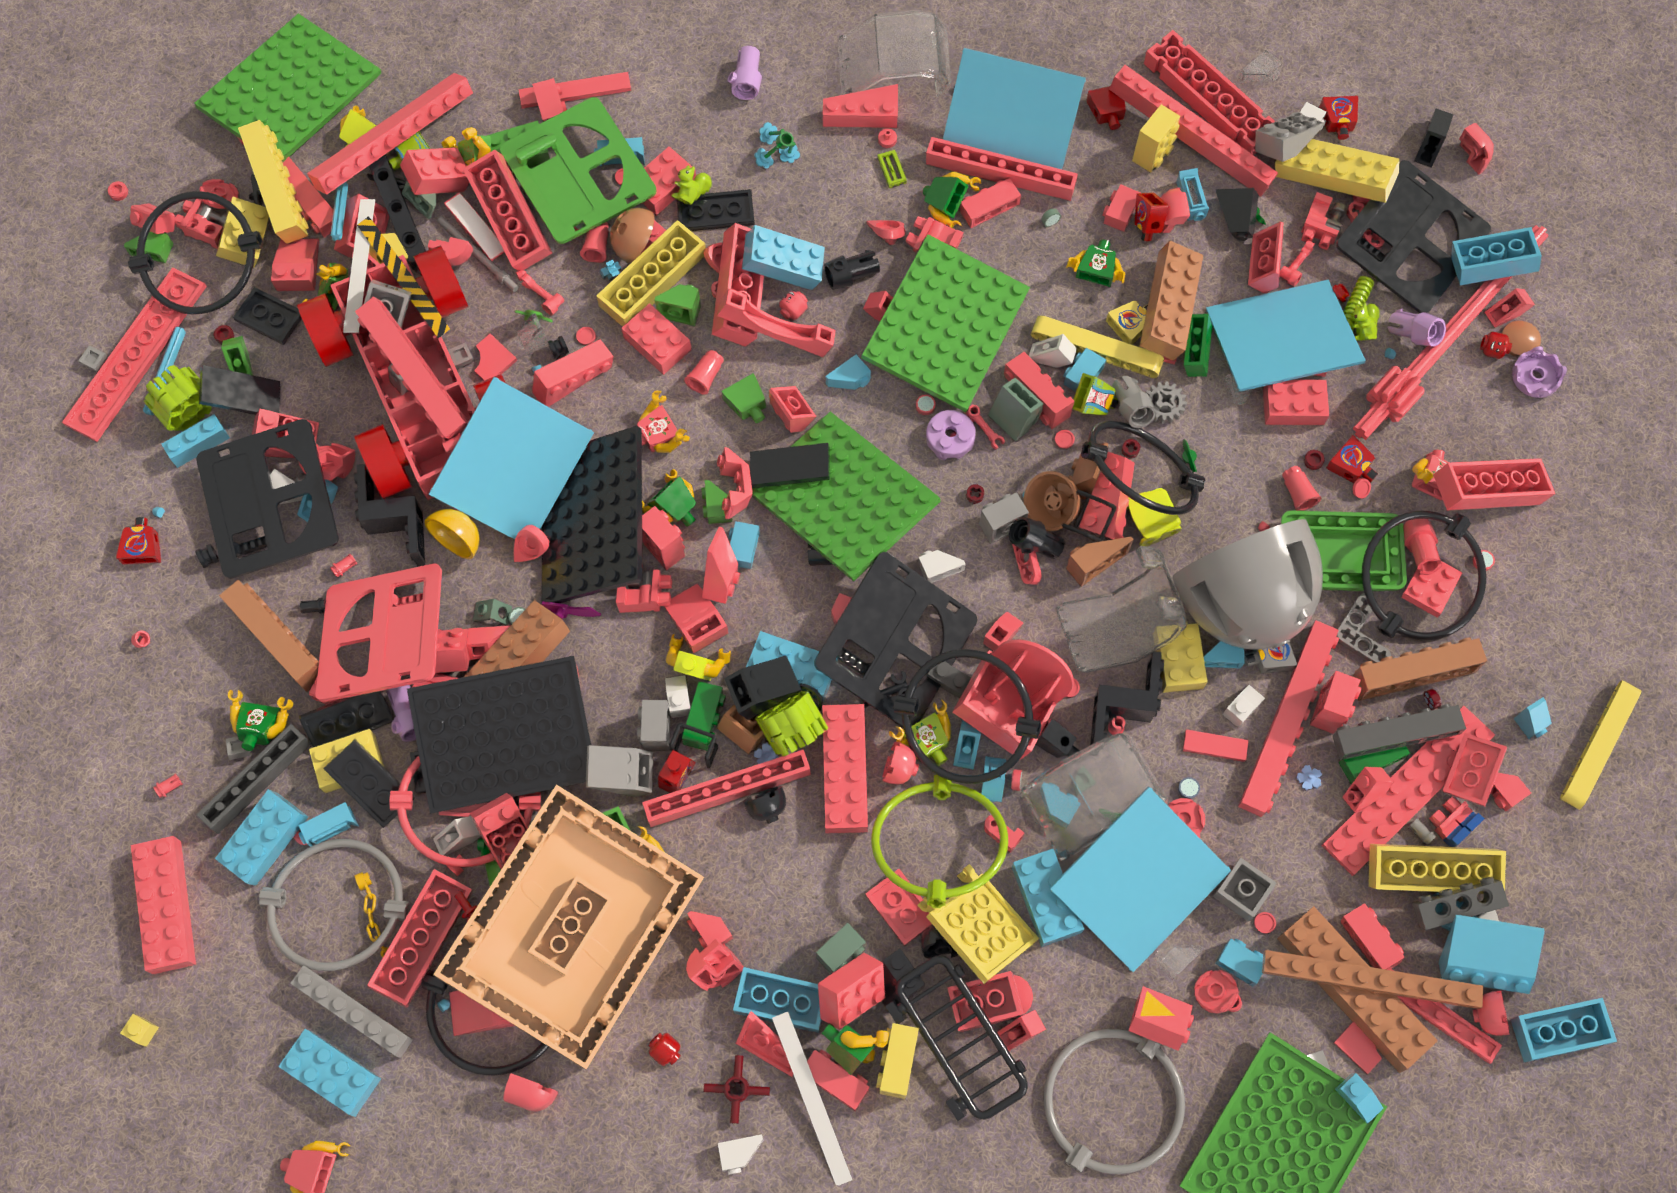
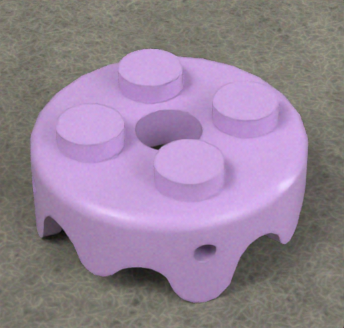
(1546, 364)
(947, 446)

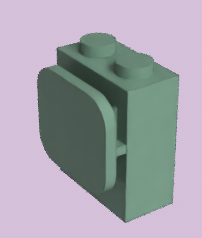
(1016, 409)

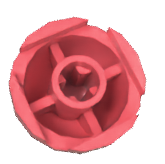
(900, 765)
(1492, 1014)

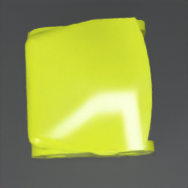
(1153, 524)

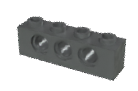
(1493, 899)

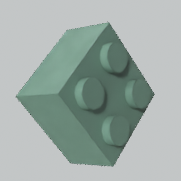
(841, 949)

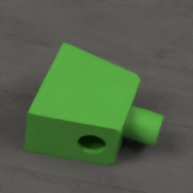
(746, 398)

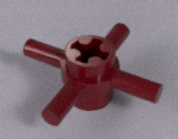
(730, 1083)

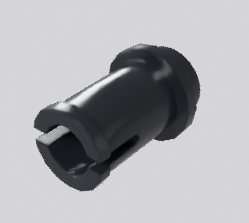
(313, 606)

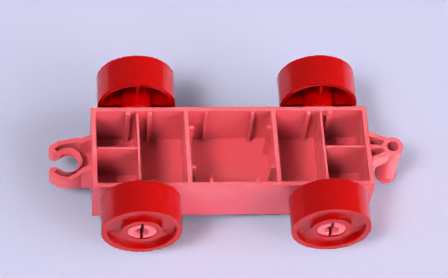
(418, 439)

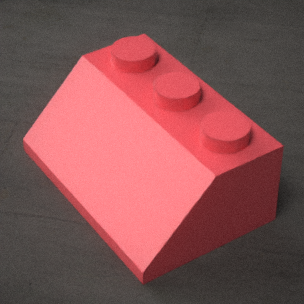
(380, 218)
(1266, 258)

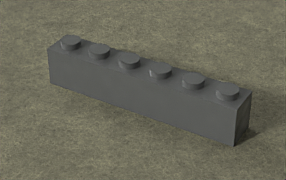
(1398, 732)
(253, 779)

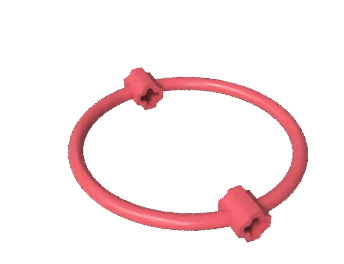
(403, 800)

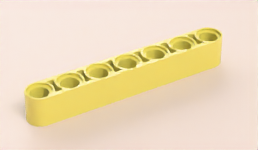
(1113, 350)
(1600, 745)

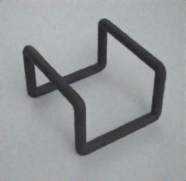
(1074, 528)
(712, 744)

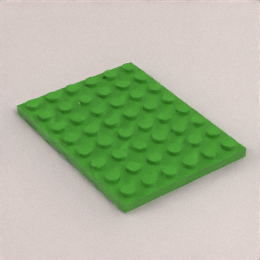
(290, 85)
(945, 323)
(859, 509)
(1281, 1130)

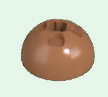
(631, 233)
(1045, 494)

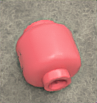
(793, 305)

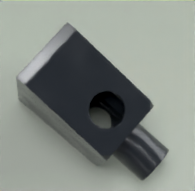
(1057, 740)

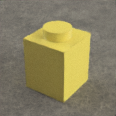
(139, 1030)

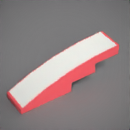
(474, 226)

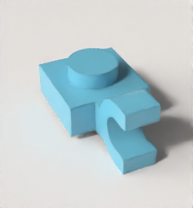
(611, 270)

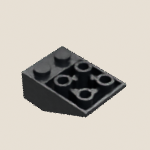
(762, 686)

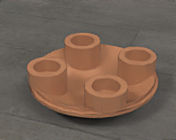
(1522, 336)

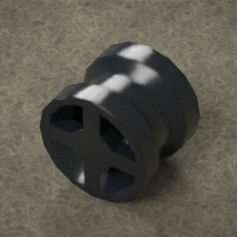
(558, 347)
(207, 555)

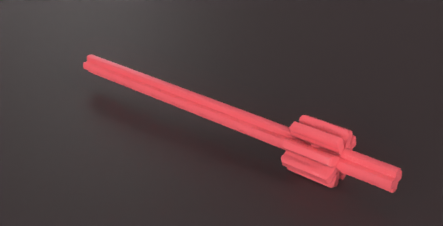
(1400, 389)

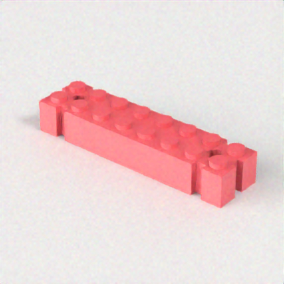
(1206, 90)

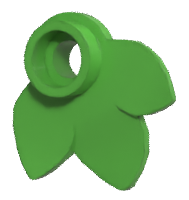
(528, 313)

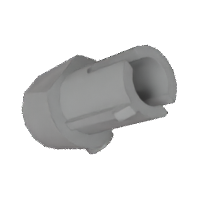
(1134, 404)

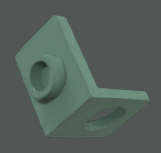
(489, 609)

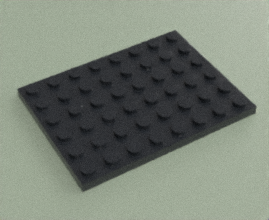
(596, 522)
(500, 733)

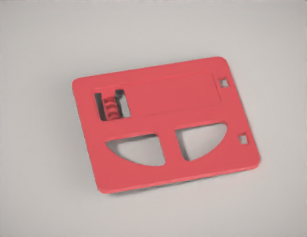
(400, 633)

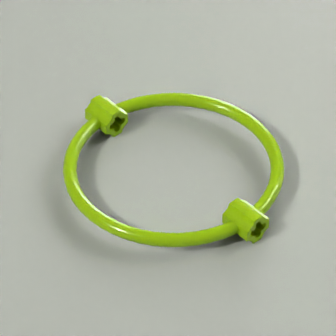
(936, 891)

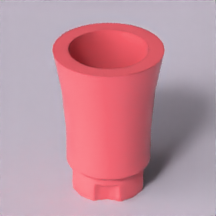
(595, 244)
(704, 372)
(1300, 489)

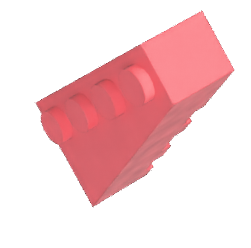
(863, 109)
(570, 372)
(1055, 405)
(1098, 513)

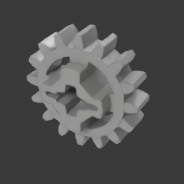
(1165, 402)

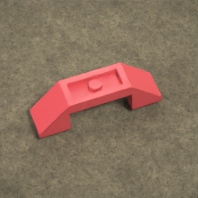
(734, 466)

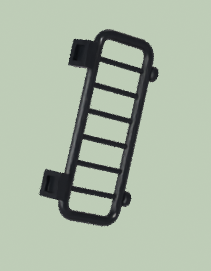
(965, 1101)

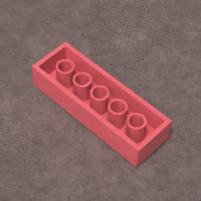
(507, 210)
(734, 277)
(1493, 484)
(845, 769)
(163, 905)
(419, 939)

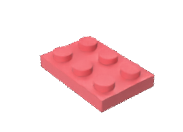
(1432, 590)
(1474, 769)
(899, 909)

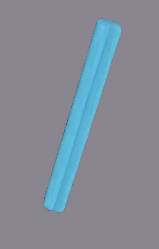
(339, 212)
(169, 357)

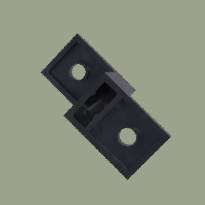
(389, 515)
(1128, 702)

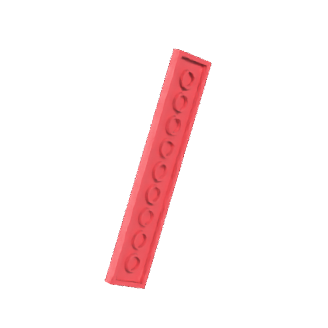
(132, 357)
(1412, 788)

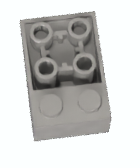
(1286, 136)
(619, 770)

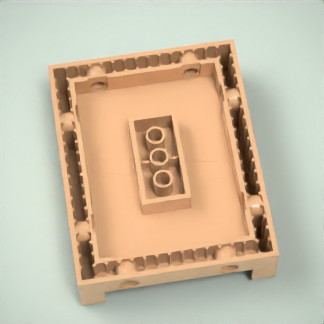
(569, 927)

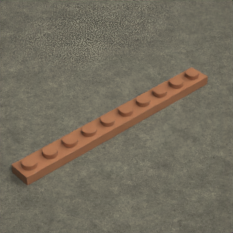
(1372, 979)

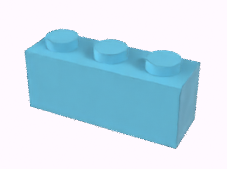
(195, 439)

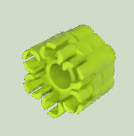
(178, 401)
(790, 721)

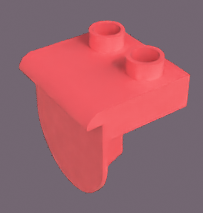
(993, 701)

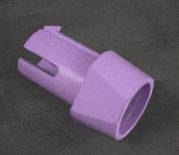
(746, 78)
(1421, 328)
(403, 721)

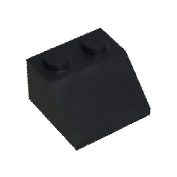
(894, 968)

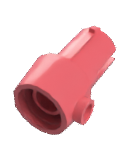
(1422, 541)

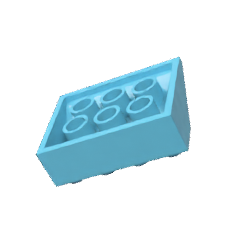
(1492, 954)

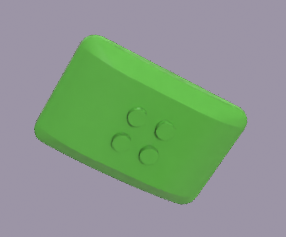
(1342, 546)

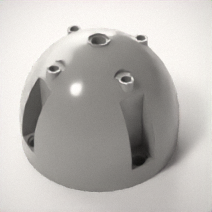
(1256, 588)

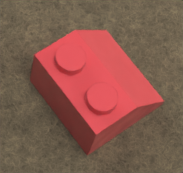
(791, 408)

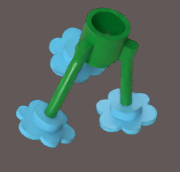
(784, 141)

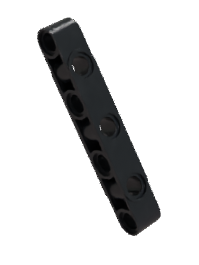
(394, 200)

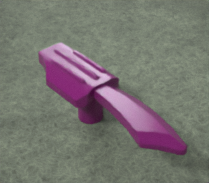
(563, 610)

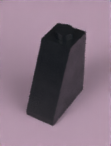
(1433, 137)
(1239, 210)

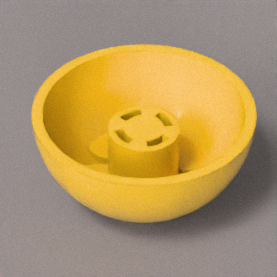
(454, 532)

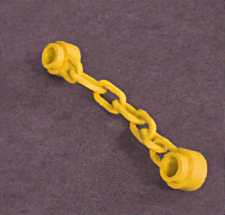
(363, 881)

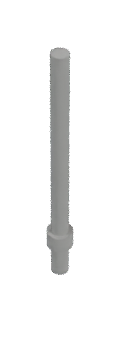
(501, 276)

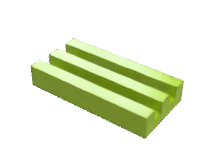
(897, 182)

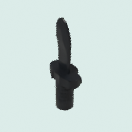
(256, 195)

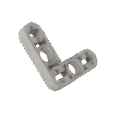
(1353, 630)

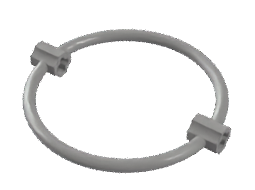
(275, 897)
(1079, 1155)

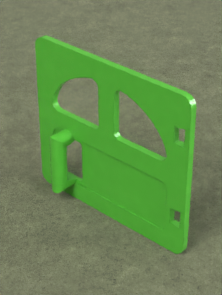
(562, 185)

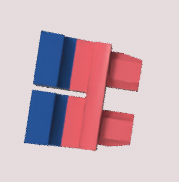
(1458, 824)

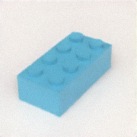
(1496, 256)
(783, 257)
(800, 657)
(261, 837)
(1048, 913)
(774, 994)
(1563, 1030)
(329, 1072)

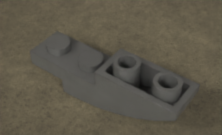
(950, 678)

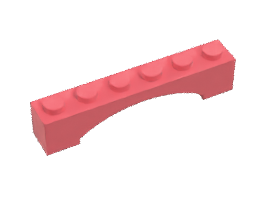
(811, 338)

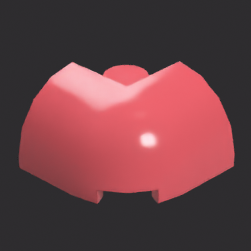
(1478, 146)
(1178, 208)
(456, 250)
(335, 460)
(713, 966)
(528, 1094)

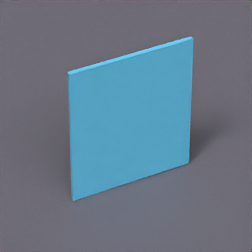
(1013, 108)
(1284, 335)
(511, 460)
(1140, 879)

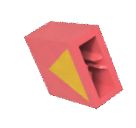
(1161, 1018)

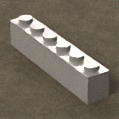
(351, 1011)

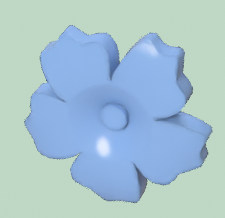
(765, 754)
(1309, 777)

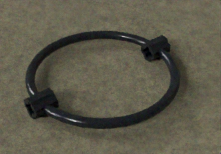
(144, 263)
(1098, 453)
(1456, 528)
(1025, 726)
(436, 986)

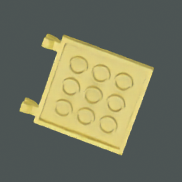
(981, 927)

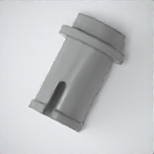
(1422, 832)

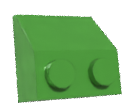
(680, 304)

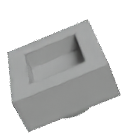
(461, 355)
(93, 358)
(234, 748)

